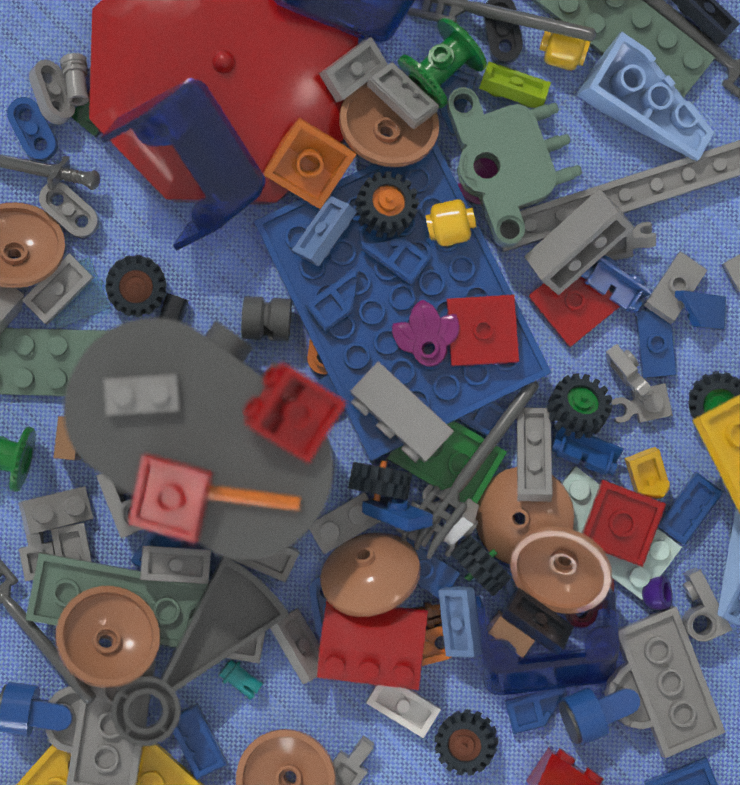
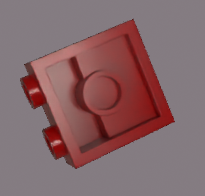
(293, 411)

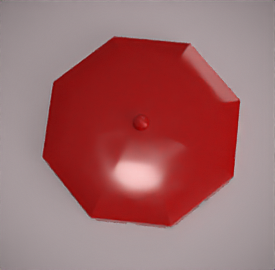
(248, 53)

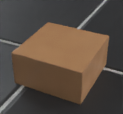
(63, 446)
(504, 629)

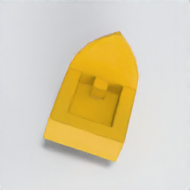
(648, 473)

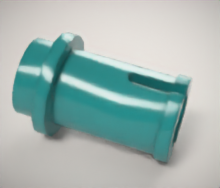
(240, 679)

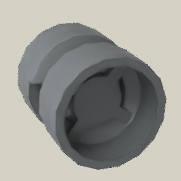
(266, 318)

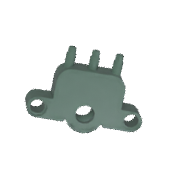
(521, 156)

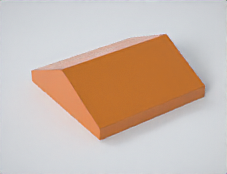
(309, 163)

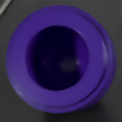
(657, 593)

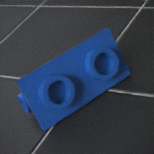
(627, 287)
(595, 452)

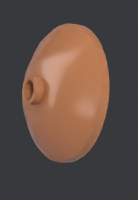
(367, 117)
(34, 239)
(500, 504)
(370, 574)
(560, 582)
(112, 615)
(282, 751)

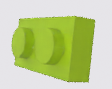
(514, 85)

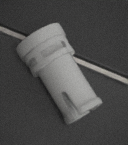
(74, 71)

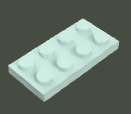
(631, 576)

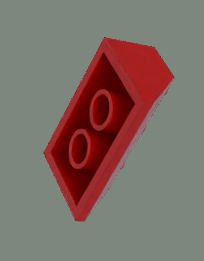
(373, 648)
(560, 770)

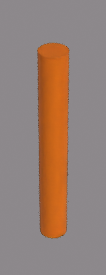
(254, 498)

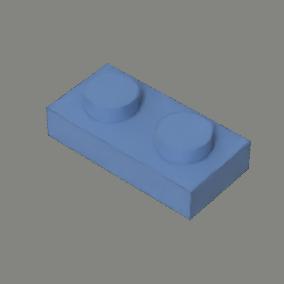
(324, 230)
(459, 622)

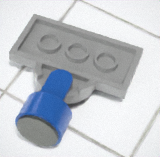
(654, 689)
(78, 728)

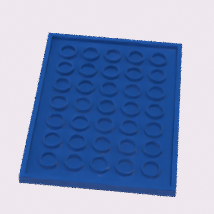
(385, 299)

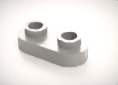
(51, 92)
(69, 211)

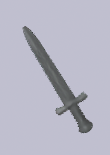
(54, 172)

